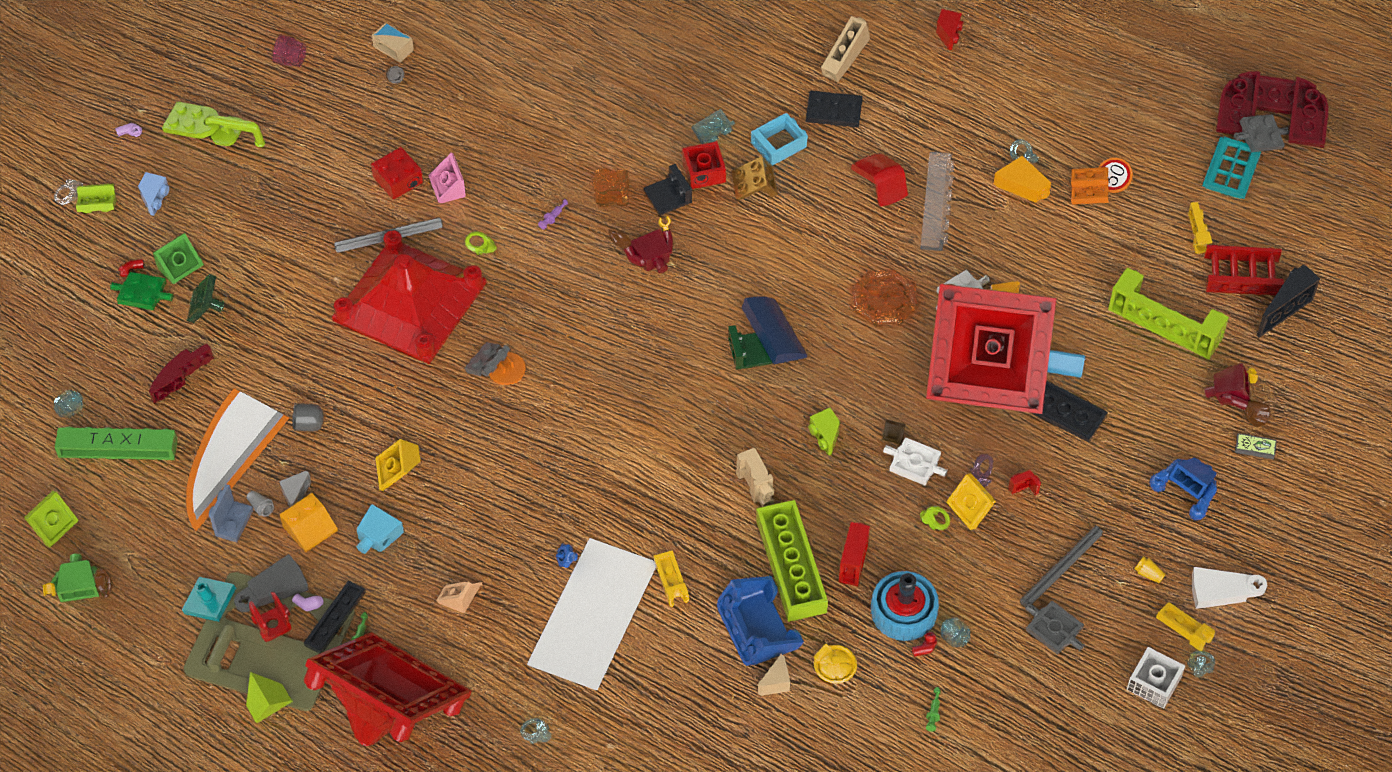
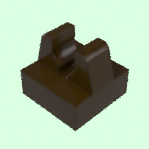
(893, 431)

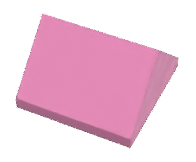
(447, 180)

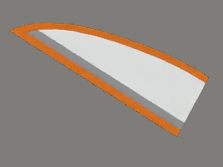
(228, 449)

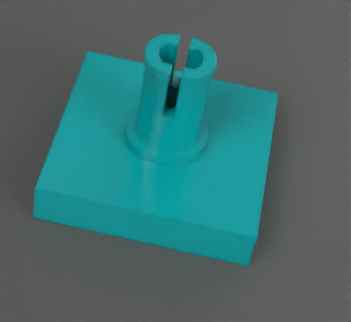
(209, 599)

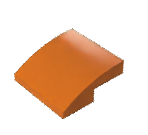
(1090, 185)

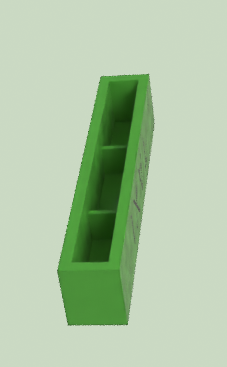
(116, 443)

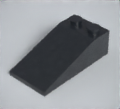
(1293, 295)

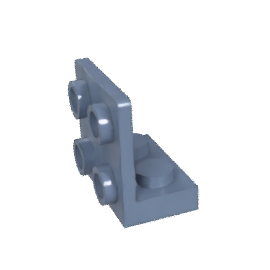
(229, 516)

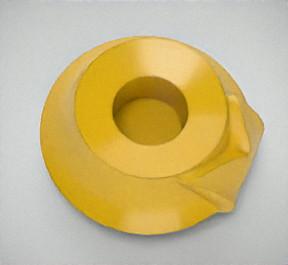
(835, 663)

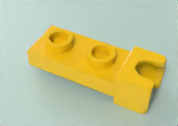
(1201, 235)
(671, 577)
(1186, 626)

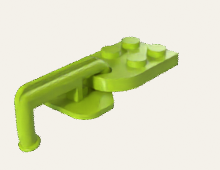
(204, 121)

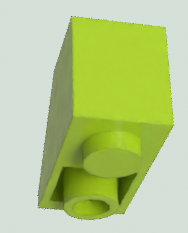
(825, 428)

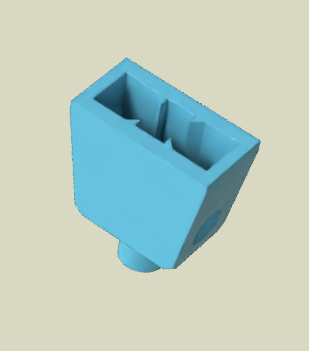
(377, 530)

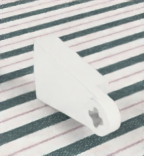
(1223, 588)

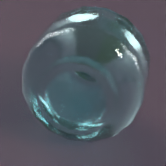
(68, 403)
(955, 632)

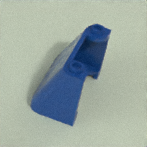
(754, 621)

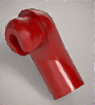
(130, 265)

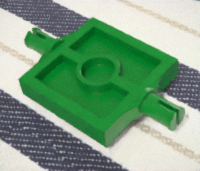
(141, 291)

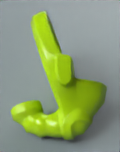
(487, 247)
(927, 517)

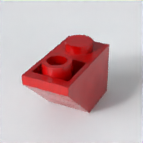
(948, 26)

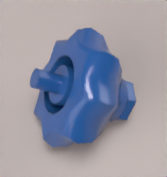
(566, 555)

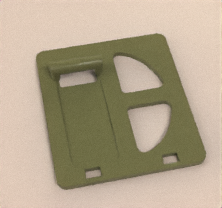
(277, 660)

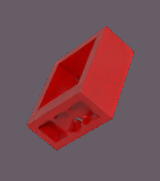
(854, 553)

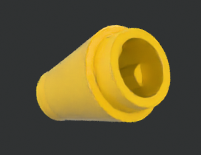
(1150, 570)

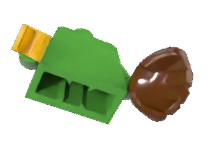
(79, 581)

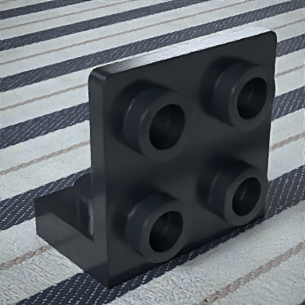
(670, 192)

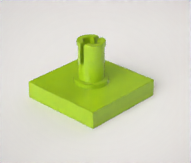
(51, 518)

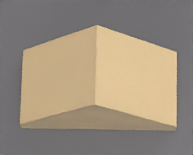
(776, 678)

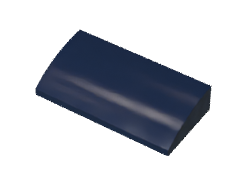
(773, 329)

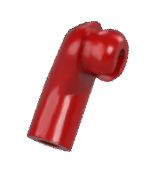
(927, 646)

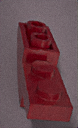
(172, 375)

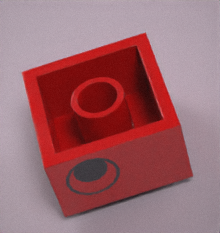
(704, 165)
(397, 173)

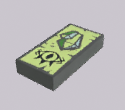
(1255, 446)

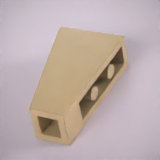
(846, 49)

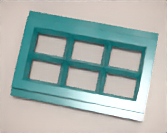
(1216, 161)

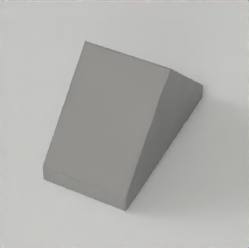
(295, 487)

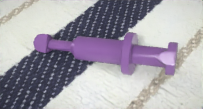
(550, 217)

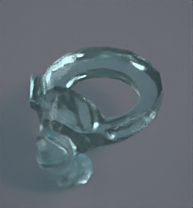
(1028, 155)
(1198, 667)
(541, 735)

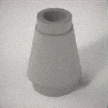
(260, 503)

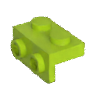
(96, 198)

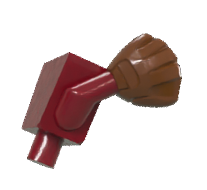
(649, 250)
(1233, 389)

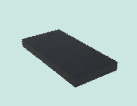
(1071, 412)

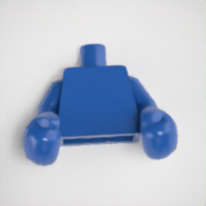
(1194, 478)

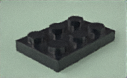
(834, 109)

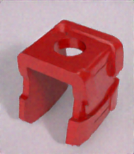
(279, 613)

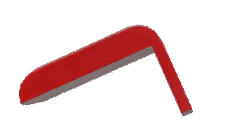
(886, 175)

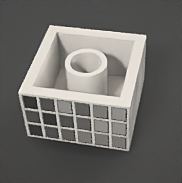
(1155, 677)

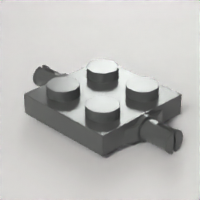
(1261, 133)
(1054, 627)

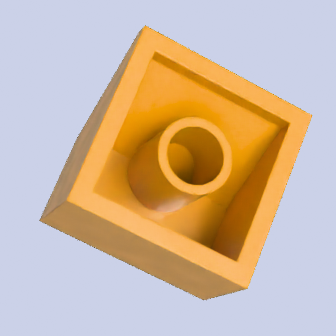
(308, 522)

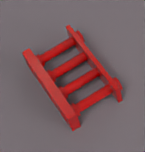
(1239, 284)

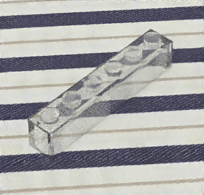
(936, 201)

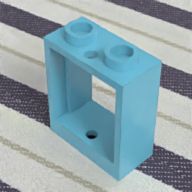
(764, 147)

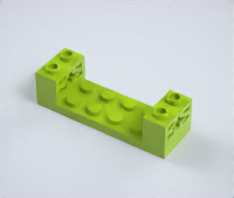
(1170, 324)

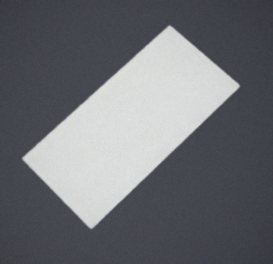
(592, 614)

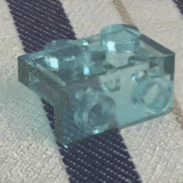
(712, 126)

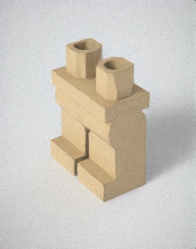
(756, 475)

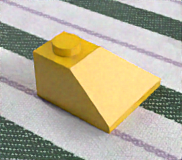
(396, 462)

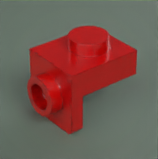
(1024, 480)

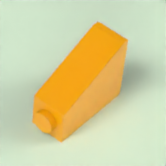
(1023, 180)

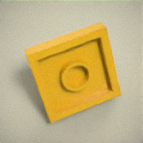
(971, 501)

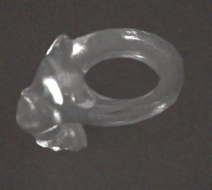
(72, 185)

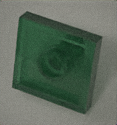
(203, 300)

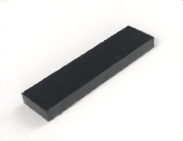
(334, 617)

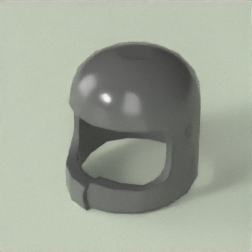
(307, 417)

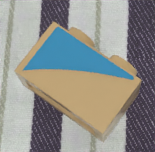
(392, 42)

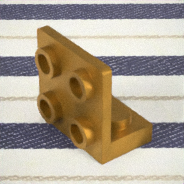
(754, 177)

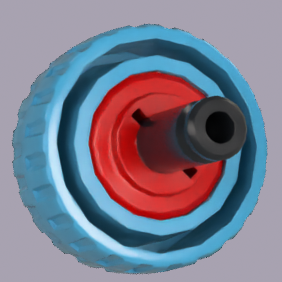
(904, 605)

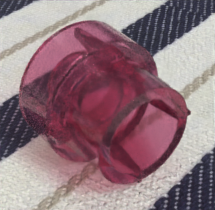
(288, 51)

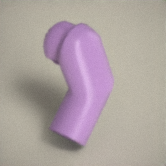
(131, 129)
(309, 603)

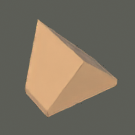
(458, 595)

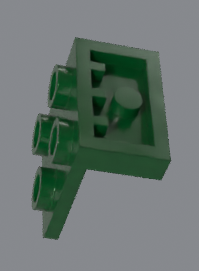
(746, 349)

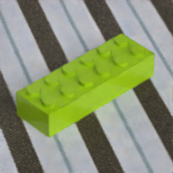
(791, 560)

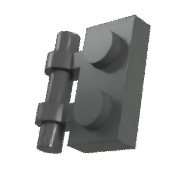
(487, 359)

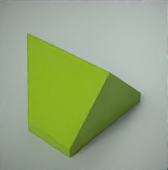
(265, 697)

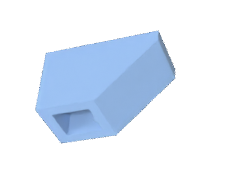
(153, 190)

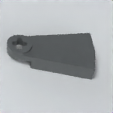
(282, 578)

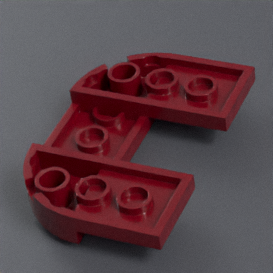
(1293, 97)

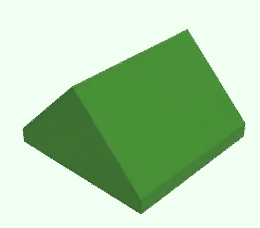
(177, 259)

